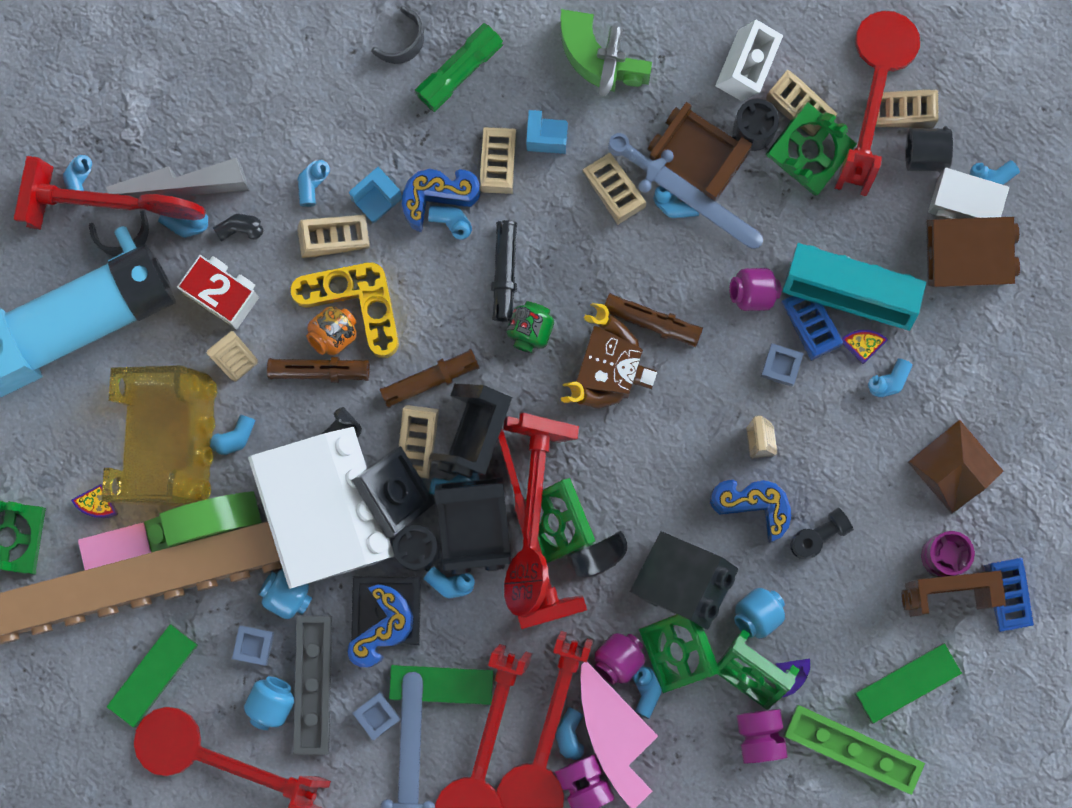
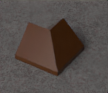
(956, 467)

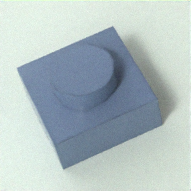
(782, 365)
(253, 645)
(376, 716)

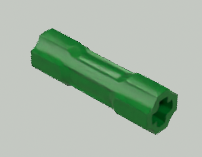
(477, 49)

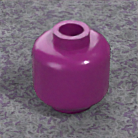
(755, 289)
(619, 658)

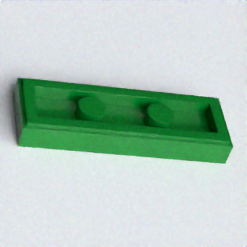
(152, 675)
(908, 683)
(446, 684)

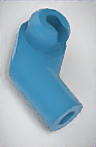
(77, 172)
(1000, 176)
(309, 179)
(671, 205)
(453, 218)
(890, 383)
(566, 735)

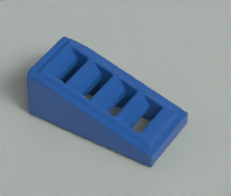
(813, 351)
(1022, 593)

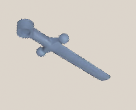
(658, 172)
(410, 745)

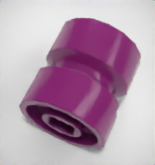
(947, 554)
(762, 736)
(592, 795)

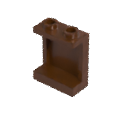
(700, 151)
(972, 251)
(986, 586)

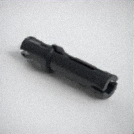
(504, 280)

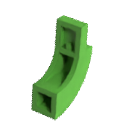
(582, 50)
(202, 520)

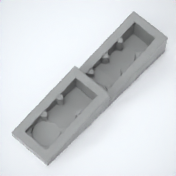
(215, 179)

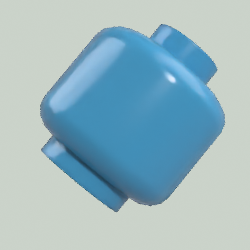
(282, 600)
(760, 613)
(269, 703)

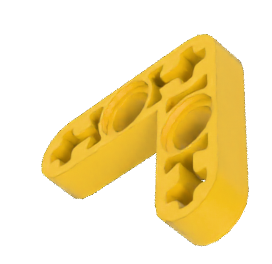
(366, 295)

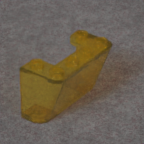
(164, 436)

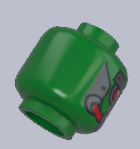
(530, 327)

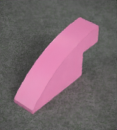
(615, 734)

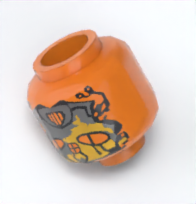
(331, 331)

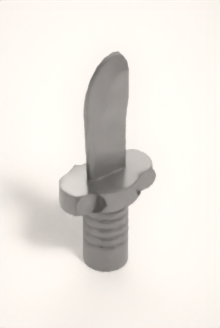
(610, 56)

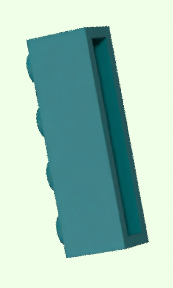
(854, 286)

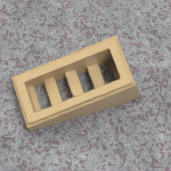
(798, 88)
(916, 97)
(497, 185)
(627, 210)
(322, 248)
(232, 356)
(406, 426)
(761, 438)

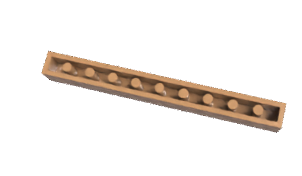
(137, 581)

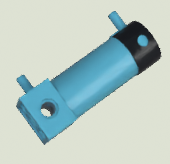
(81, 312)

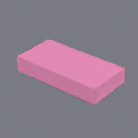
(114, 546)

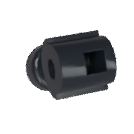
(810, 541)

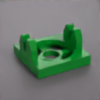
(779, 150)
(35, 518)
(583, 534)
(666, 676)
(758, 691)

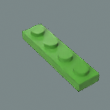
(854, 749)

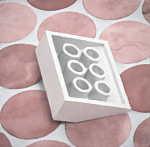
(316, 509)

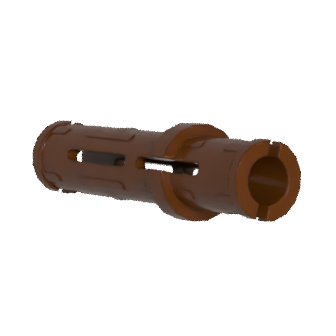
(650, 319)
(318, 369)
(429, 378)

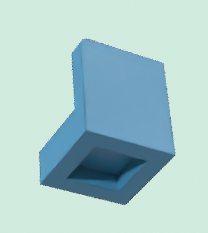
(546, 134)
(375, 195)

